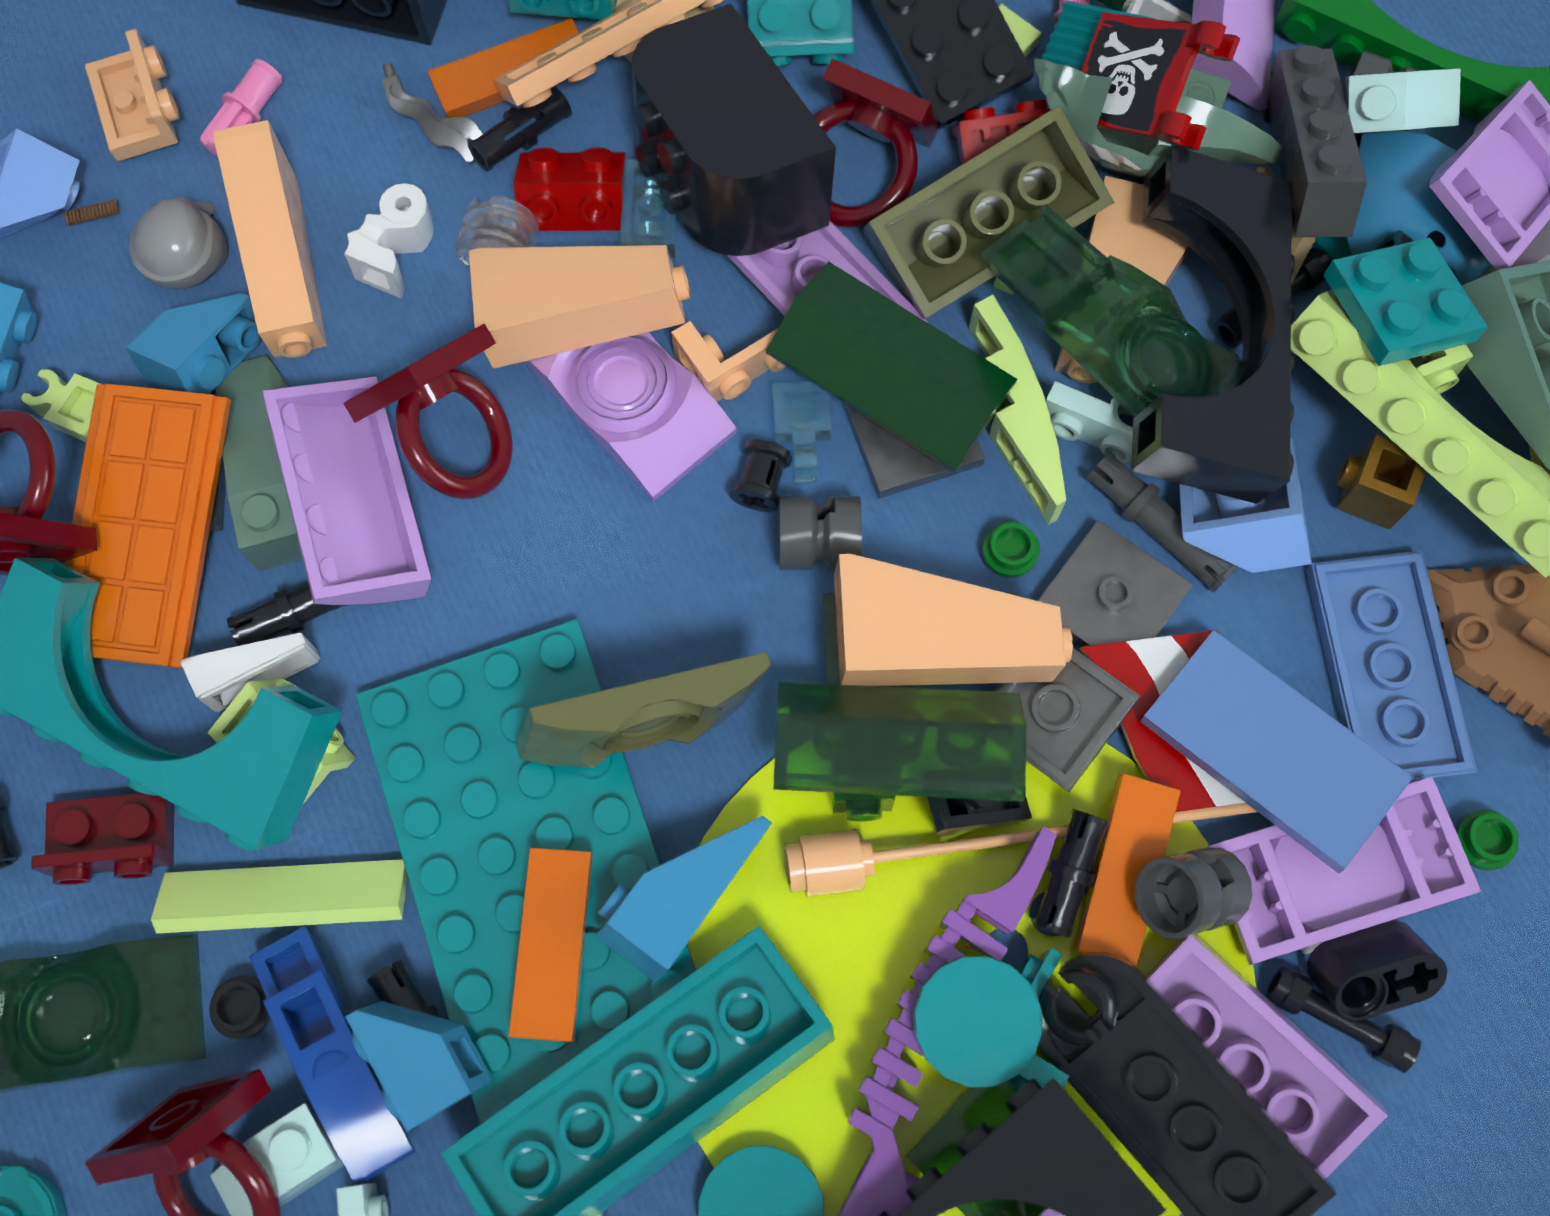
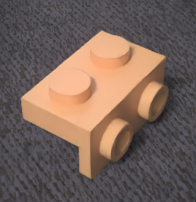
(131, 100)

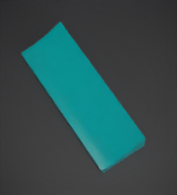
(644, 1089)

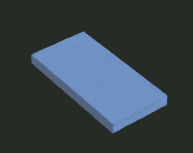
(1391, 662)
(1277, 751)

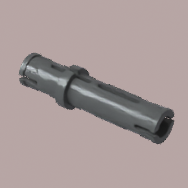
(1157, 518)

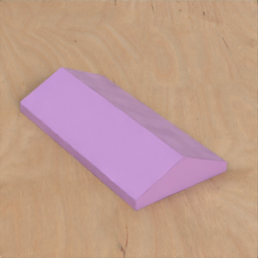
(790, 266)

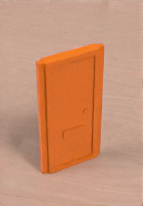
(151, 498)

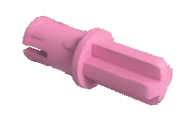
(244, 102)

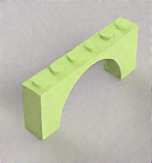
(1481, 473)

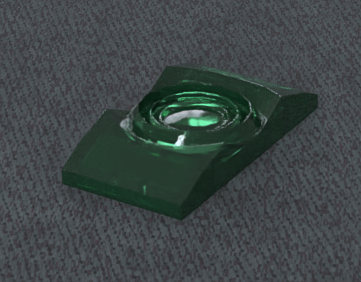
(1140, 342)
(100, 1012)

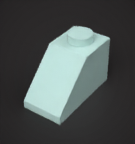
(1403, 100)
(293, 1154)

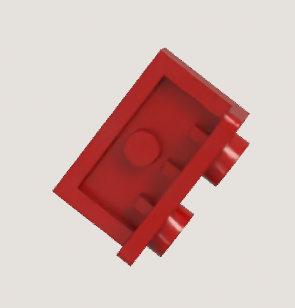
(572, 188)

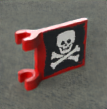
(1150, 71)

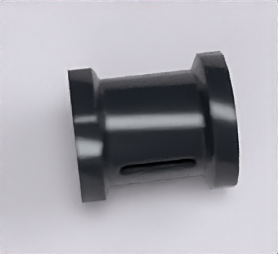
(761, 475)

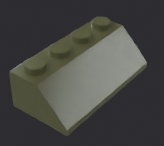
(938, 234)

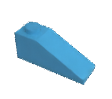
(671, 901)

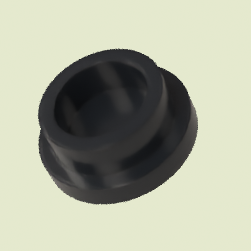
(239, 1008)

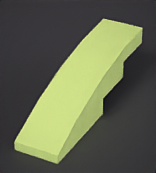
(1023, 423)

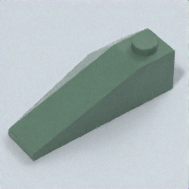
(1515, 348)
(252, 469)

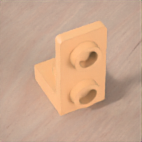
(720, 377)

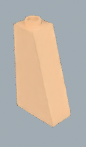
(1122, 234)
(271, 238)
(572, 297)
(939, 631)

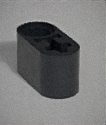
(1376, 970)

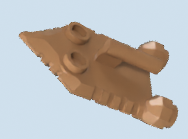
(1499, 634)

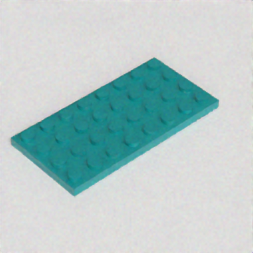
(466, 832)

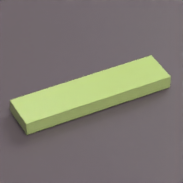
(280, 896)

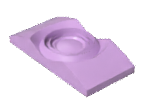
(1502, 177)
(638, 407)
(1400, 870)

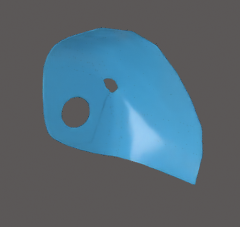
(1400, 198)

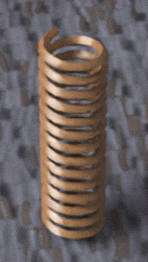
(89, 215)

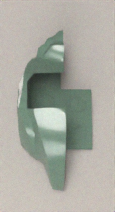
(1132, 155)

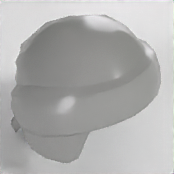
(177, 243)

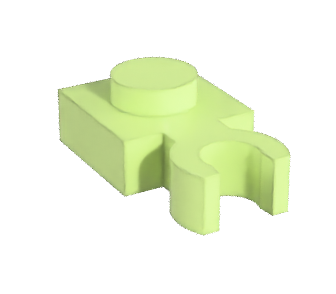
(65, 405)

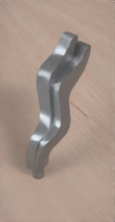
(441, 131)

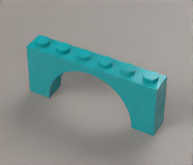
(242, 784)

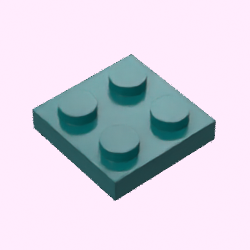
(1404, 301)

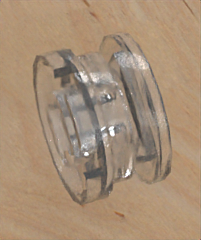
(495, 225)

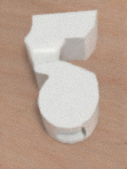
(400, 228)

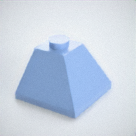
(33, 182)
(1248, 533)

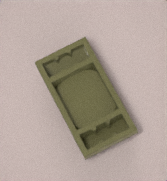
(639, 714)

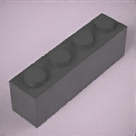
(1317, 142)

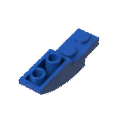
(320, 1047)

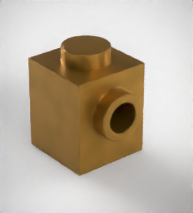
(1379, 483)

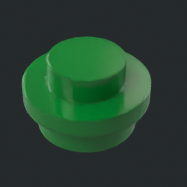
(1010, 549)
(1488, 839)

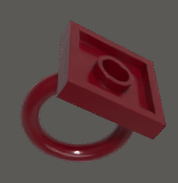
(882, 114)
(425, 384)
(22, 527)
(184, 1134)

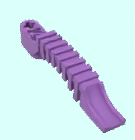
(882, 1177)

